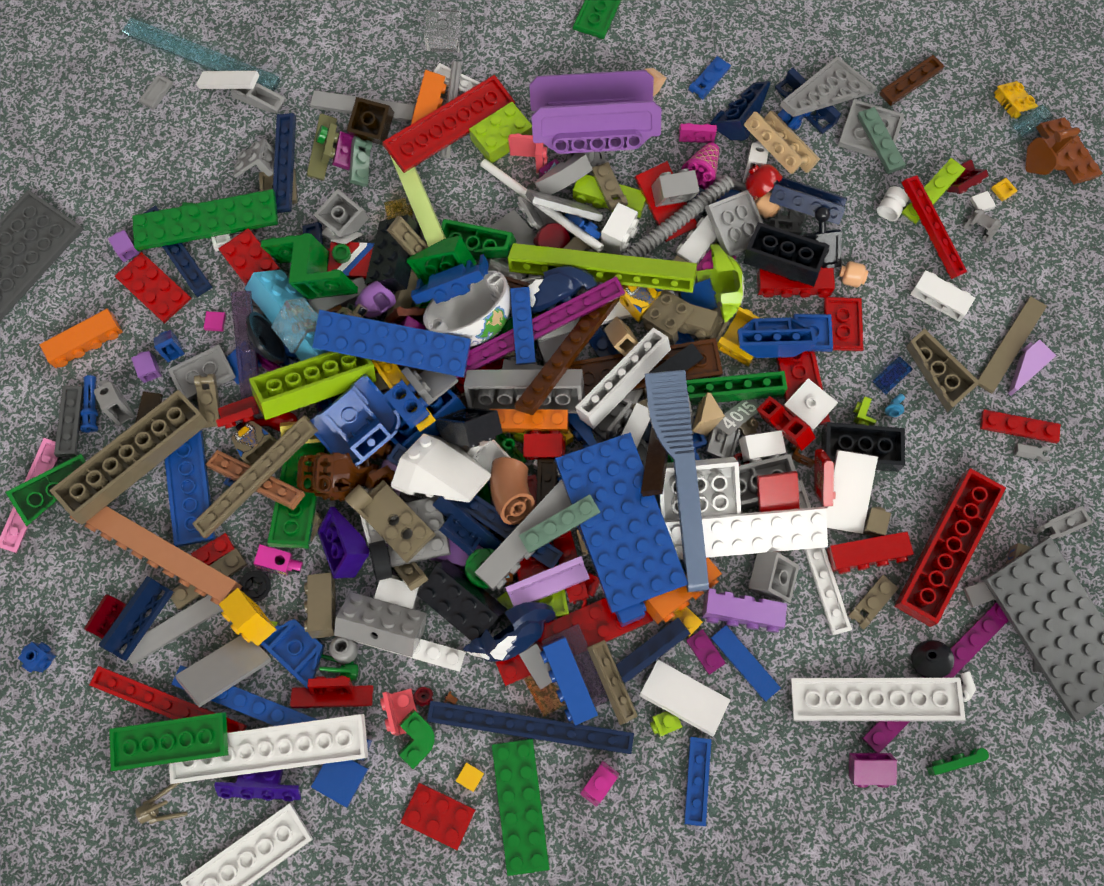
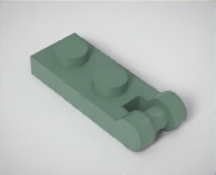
(360, 162)

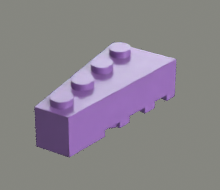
(744, 611)

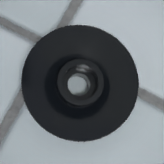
(936, 667)

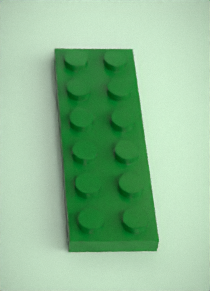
(294, 527)
(168, 741)
(520, 807)

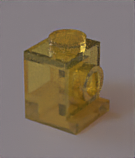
(397, 208)

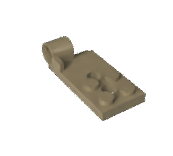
(380, 507)

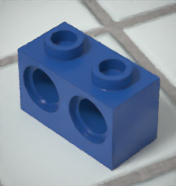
(405, 405)

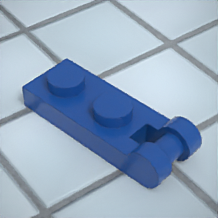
(709, 77)

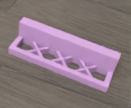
(548, 582)

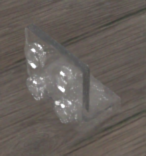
(294, 323)

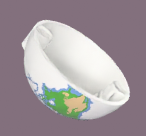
(476, 314)

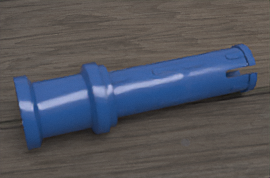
(89, 413)

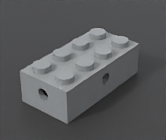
(380, 624)

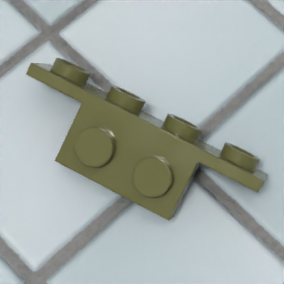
(323, 152)

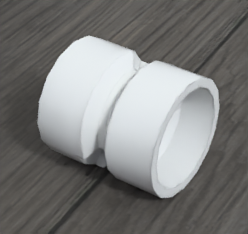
(893, 203)

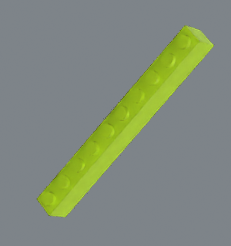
(605, 266)

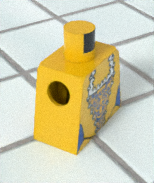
(638, 299)

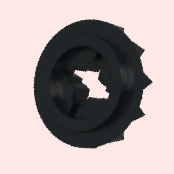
(259, 577)

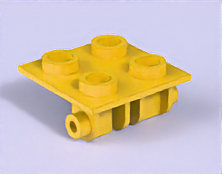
(1016, 97)

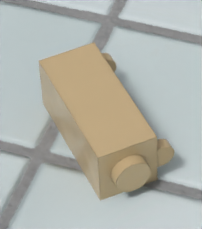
(621, 336)

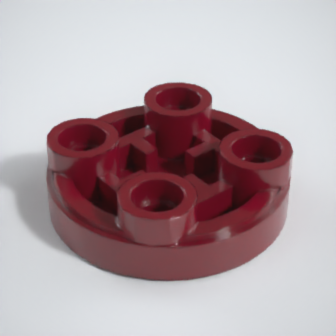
(552, 235)

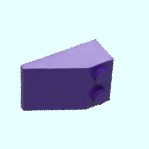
(342, 545)

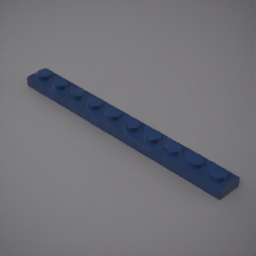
(488, 516)
(530, 727)

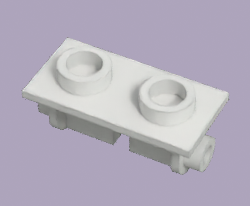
(503, 267)

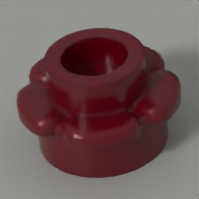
(418, 696)

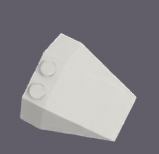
(439, 469)

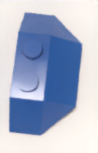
(776, 337)

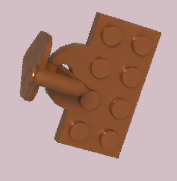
(1061, 150)

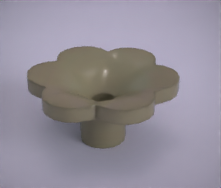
(749, 426)

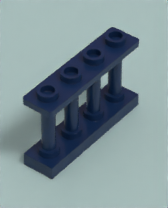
(807, 199)

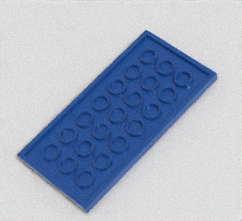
(629, 535)

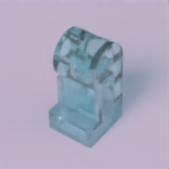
(1028, 123)

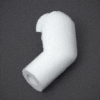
(968, 686)

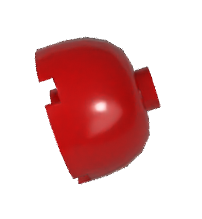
(761, 179)

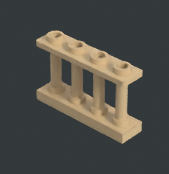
(781, 142)

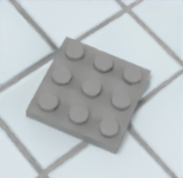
(854, 135)
(734, 221)
(437, 546)

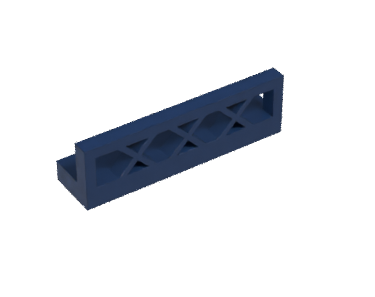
(828, 113)
(134, 616)
(652, 650)

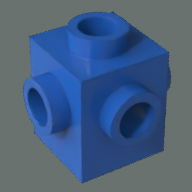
(36, 657)

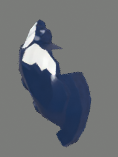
(558, 287)
(525, 630)

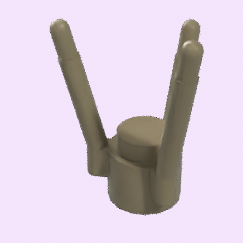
(149, 810)

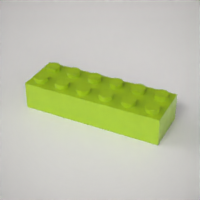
(308, 382)

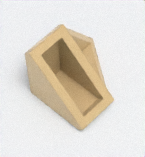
(707, 415)

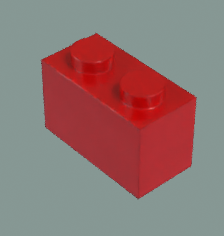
(544, 445)

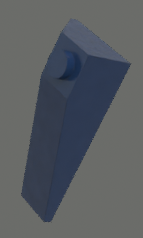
(733, 119)

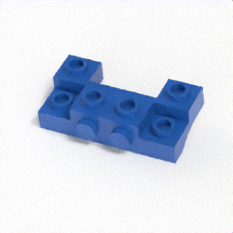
(450, 282)

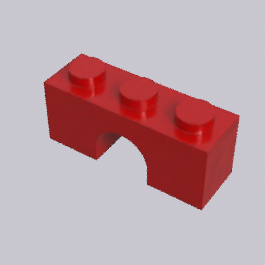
(792, 428)

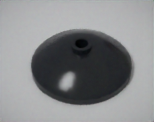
(264, 339)

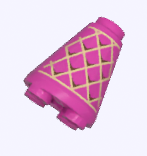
(704, 164)

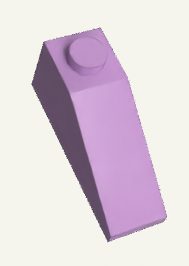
(1030, 363)

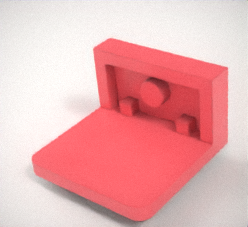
(524, 146)

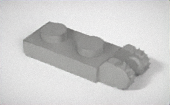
(1066, 523)

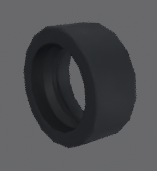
(380, 560)

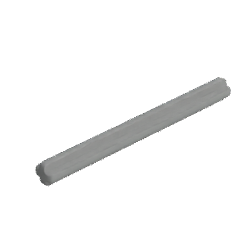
(452, 94)

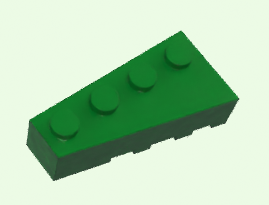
(480, 239)
(34, 497)

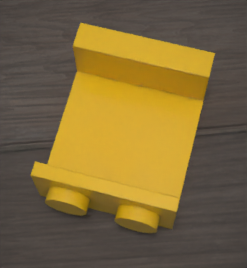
(729, 342)

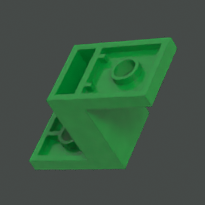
(309, 266)

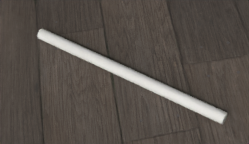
(554, 214)

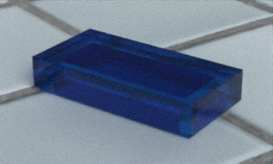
(892, 375)

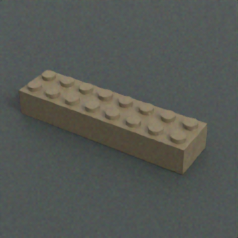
(129, 457)

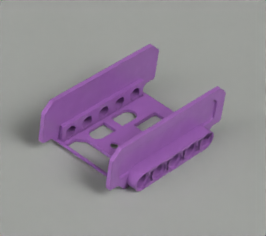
(594, 111)

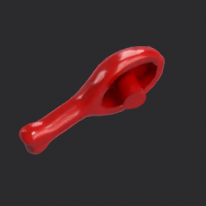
(275, 421)

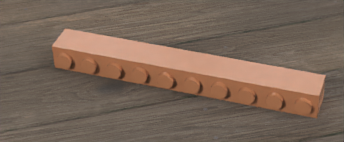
(162, 554)

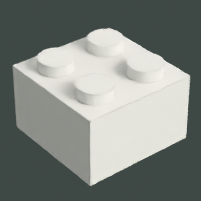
(619, 229)

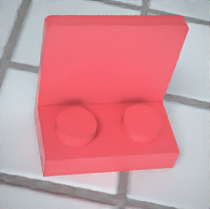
(397, 707)

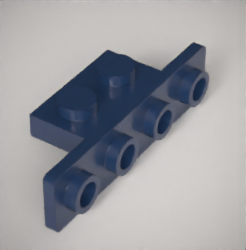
(463, 528)

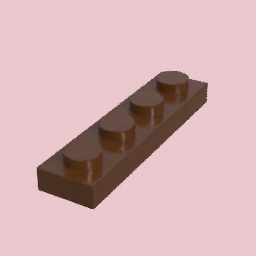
(911, 80)

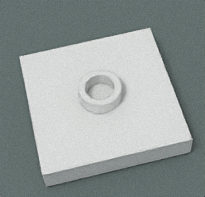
(810, 404)

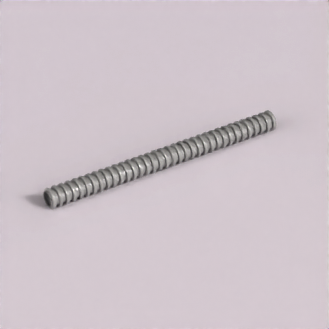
(678, 220)

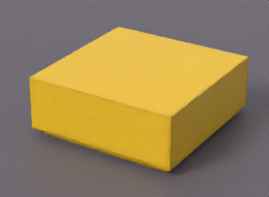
(1004, 189)
(469, 777)

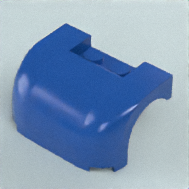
(357, 421)

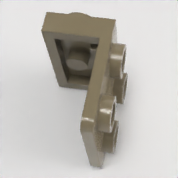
(667, 315)

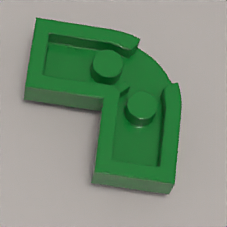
(421, 741)

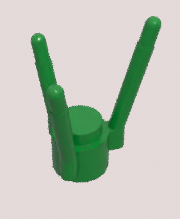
(348, 670)

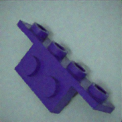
(259, 785)

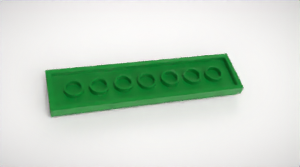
(204, 220)

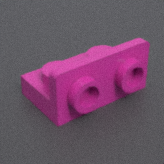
(697, 133)

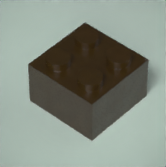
(370, 120)

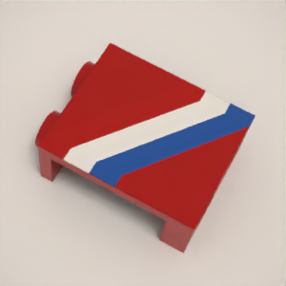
(359, 260)

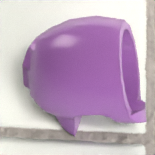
(374, 301)

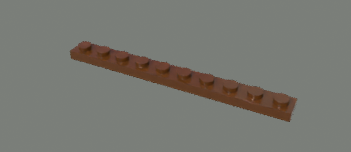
(562, 359)

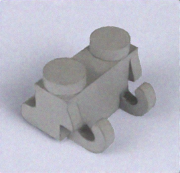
(985, 221)

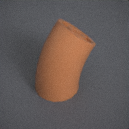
(510, 490)

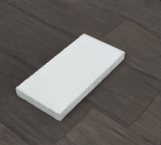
(853, 488)
(685, 698)

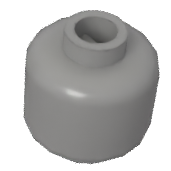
(343, 650)

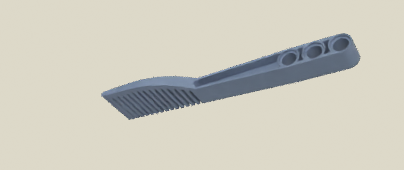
(672, 426)

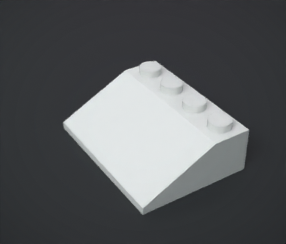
(716, 484)

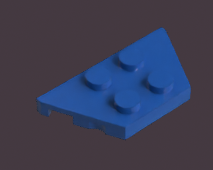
(295, 650)

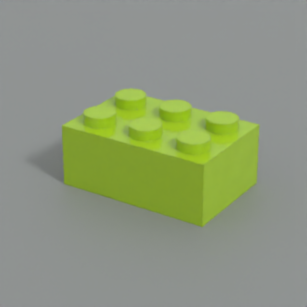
(493, 132)

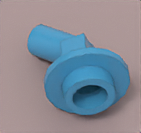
(895, 409)

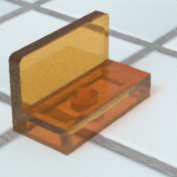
(545, 698)

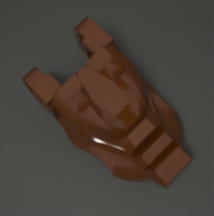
(335, 470)

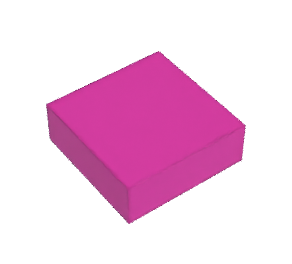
(214, 321)

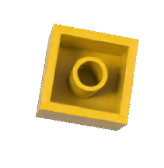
(246, 617)

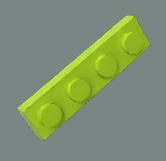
(937, 186)

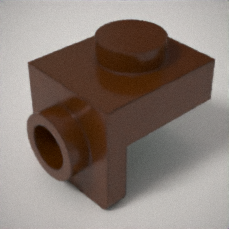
(376, 476)

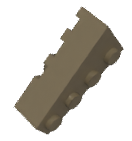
(941, 370)

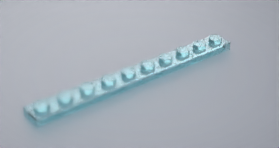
(194, 52)

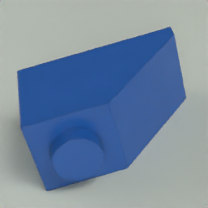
(168, 346)

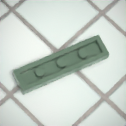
(881, 140)
(559, 524)

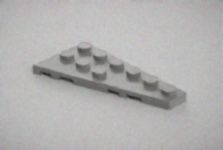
(829, 86)

